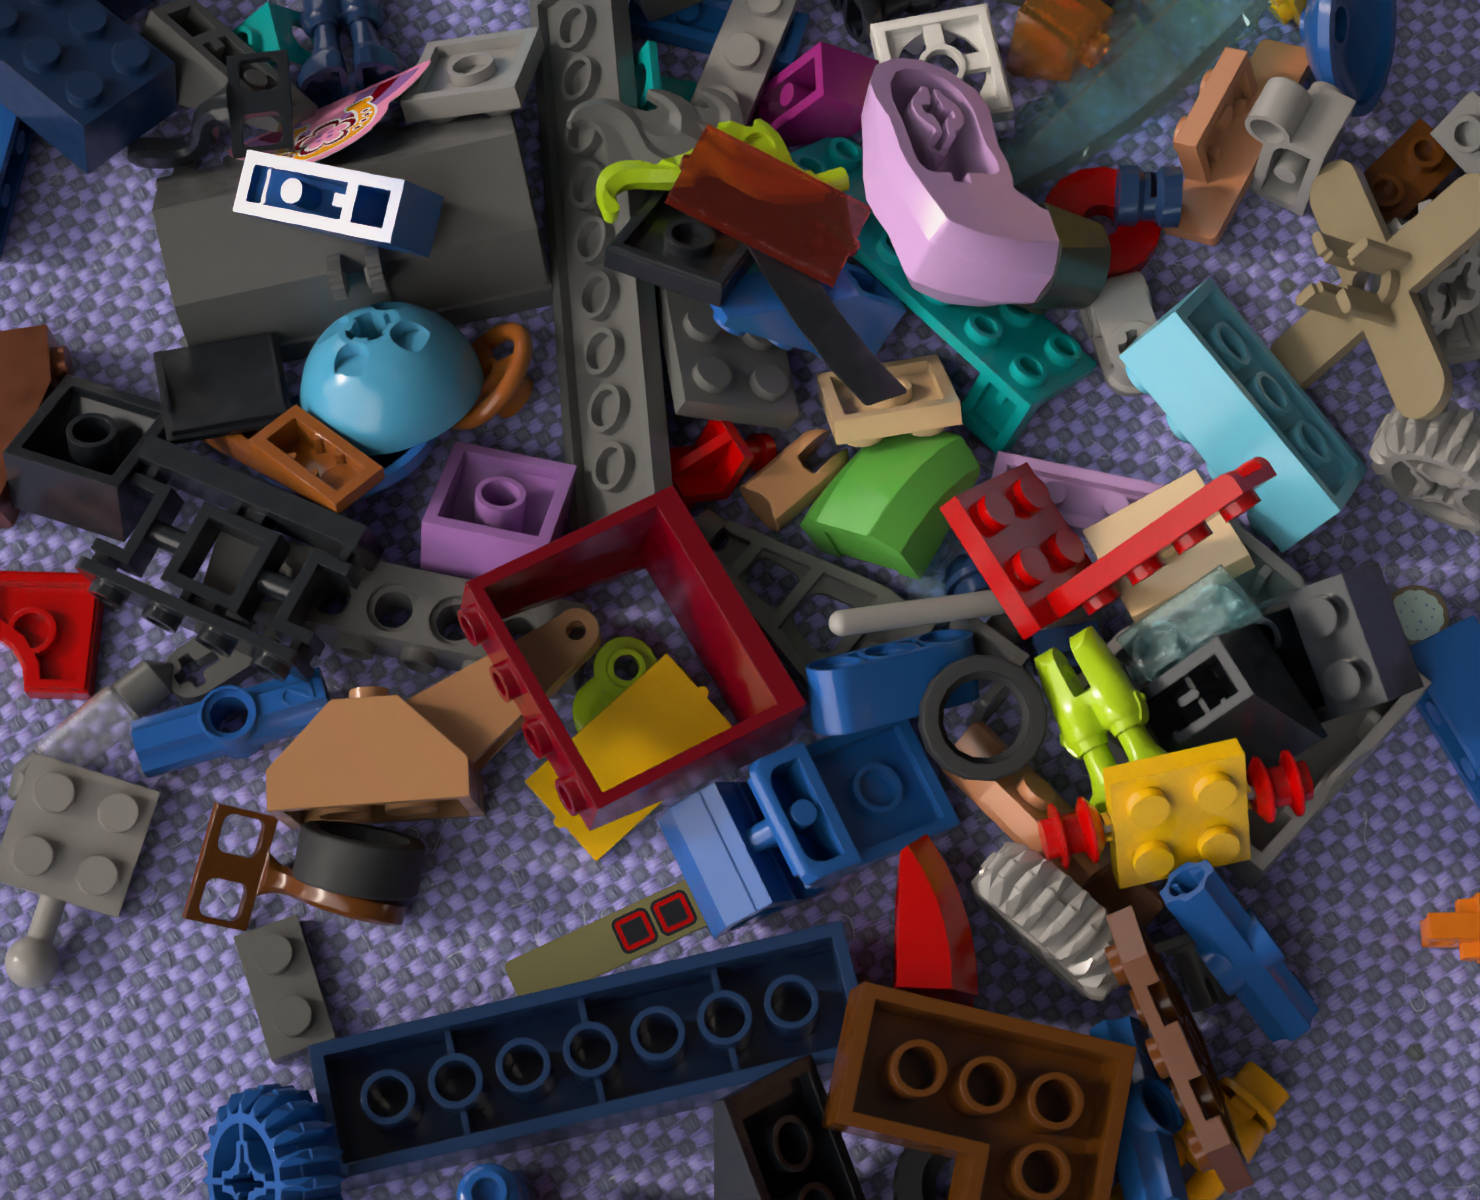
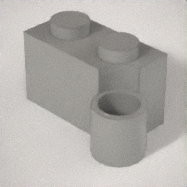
(1298, 138)

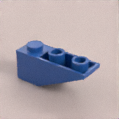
(856, 294)

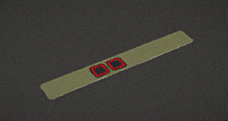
(608, 941)

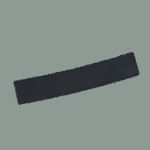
(829, 331)

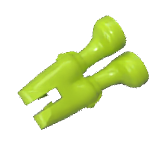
(1091, 713)

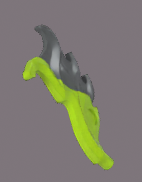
(649, 145)

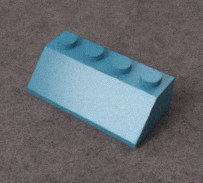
(1241, 404)

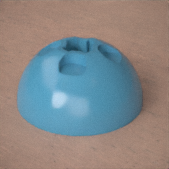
(390, 377)

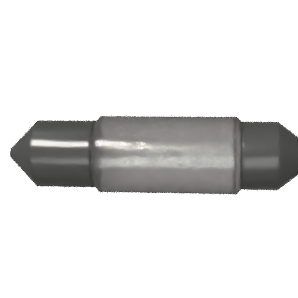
(101, 719)

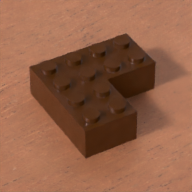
(1004, 1096)

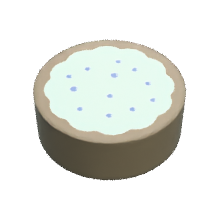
(1420, 612)

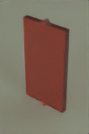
(769, 205)

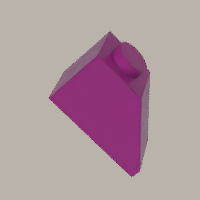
(817, 95)

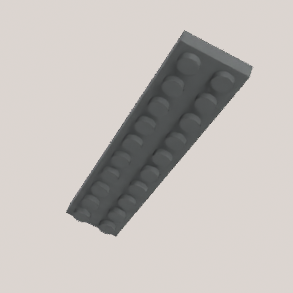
(601, 316)

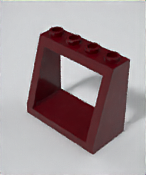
(709, 609)

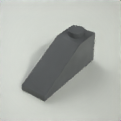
(199, 49)

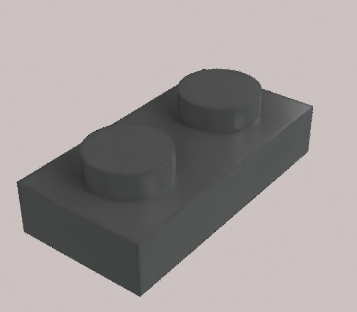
(285, 988)

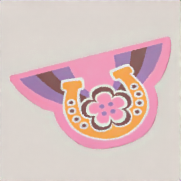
(343, 120)

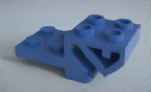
(804, 822)

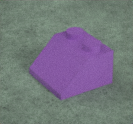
(493, 509)

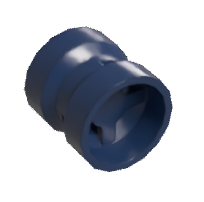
(1134, 193)

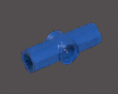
(193, 731)
(1239, 951)
(1147, 1149)

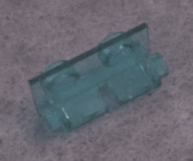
(1186, 624)

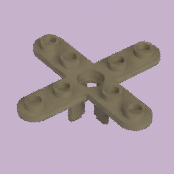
(1393, 318)

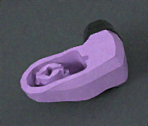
(953, 204)

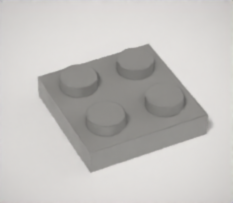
(474, 76)

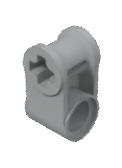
(1115, 322)

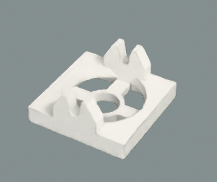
(937, 32)

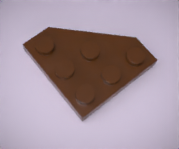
(1178, 1050)

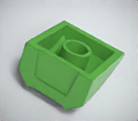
(890, 499)

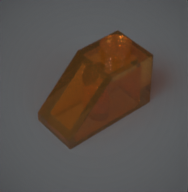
(1058, 38)

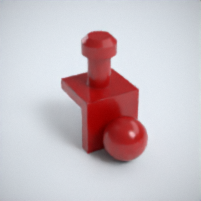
(717, 462)

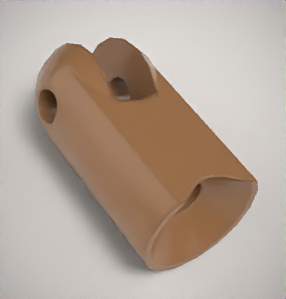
(787, 484)

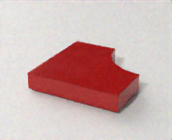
(52, 632)

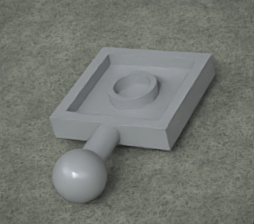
(71, 843)

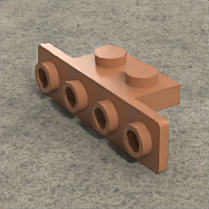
(1213, 139)
(1021, 801)

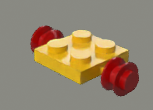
(1177, 811)

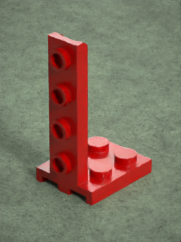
(1041, 564)

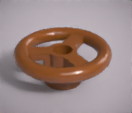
(505, 381)

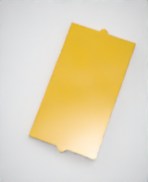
(635, 732)

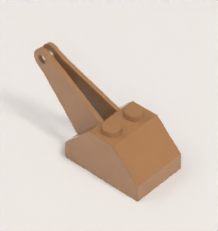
(420, 756)

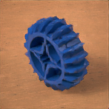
(273, 1147)

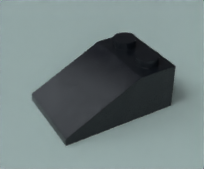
(774, 1142)

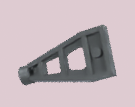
(815, 577)

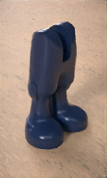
(325, 72)

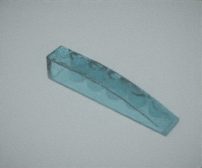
(1151, 59)

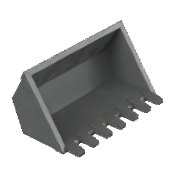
(262, 277)

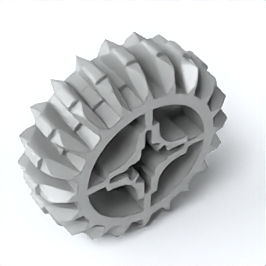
(1433, 464)
(1048, 917)

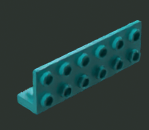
(1017, 352)

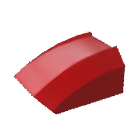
(931, 929)

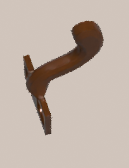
(263, 874)

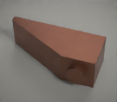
(29, 372)

